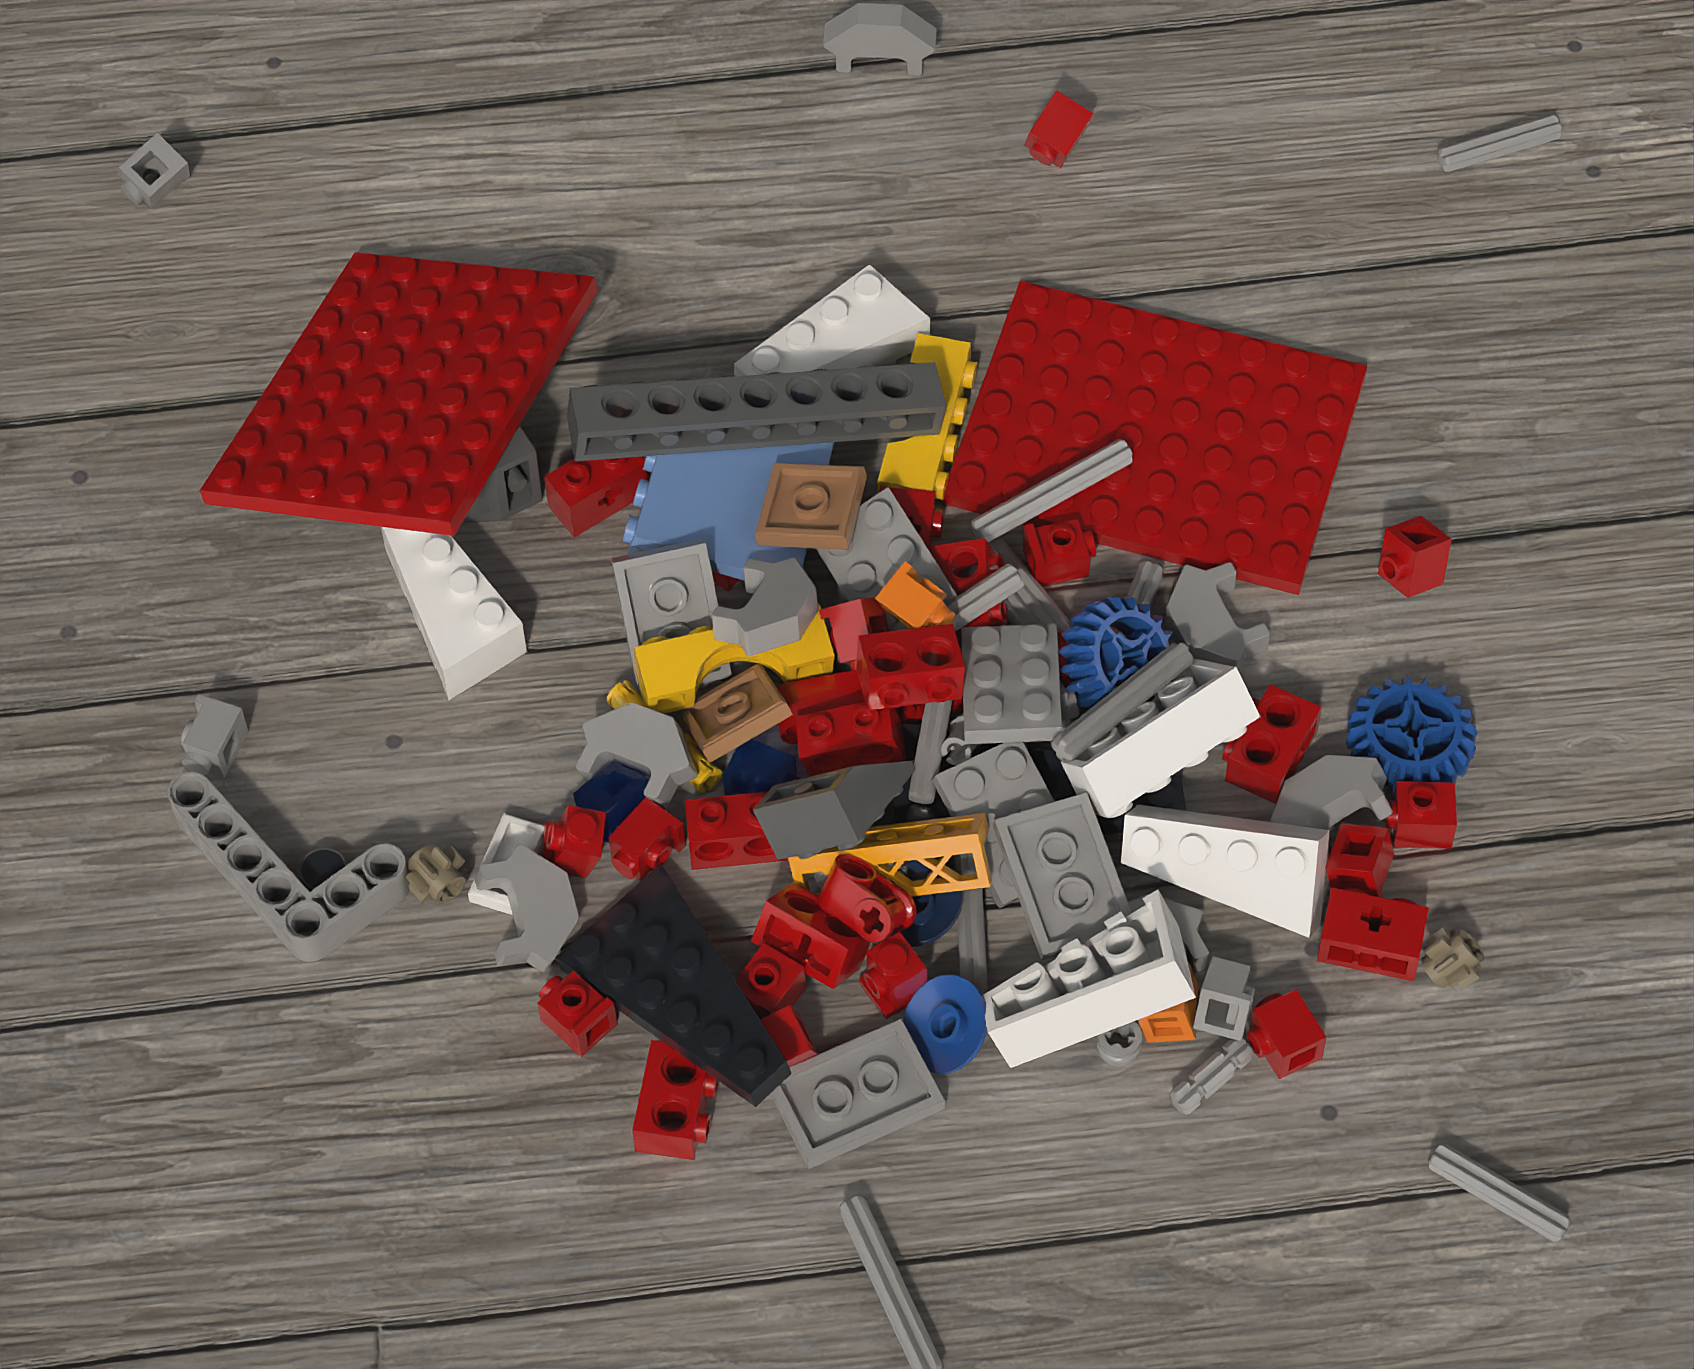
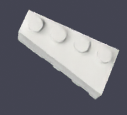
(849, 328)
(455, 608)
(1163, 737)
(1240, 862)
(1092, 986)

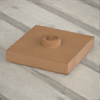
(811, 506)
(735, 712)

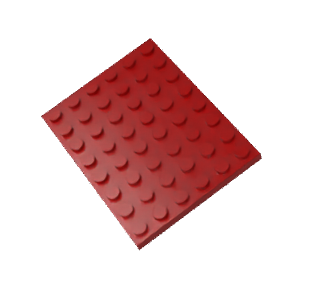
(401, 393)
(1222, 428)

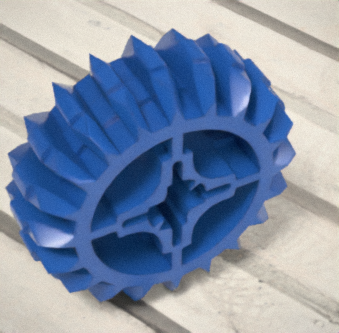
(1104, 658)
(1432, 720)

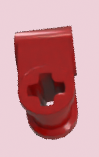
(860, 899)

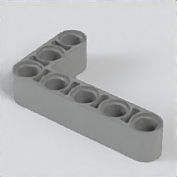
(273, 878)

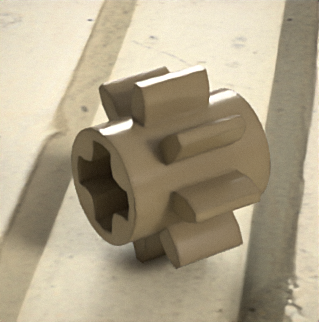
(436, 873)
(1452, 958)

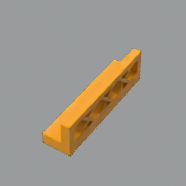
(914, 842)

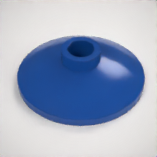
(931, 1020)

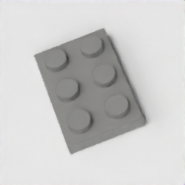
(878, 548)
(666, 595)
(1011, 684)
(999, 785)
(1061, 872)
(856, 1094)

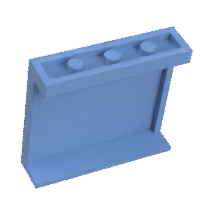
(716, 500)

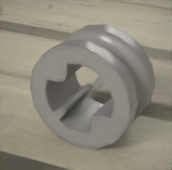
(1115, 1054)

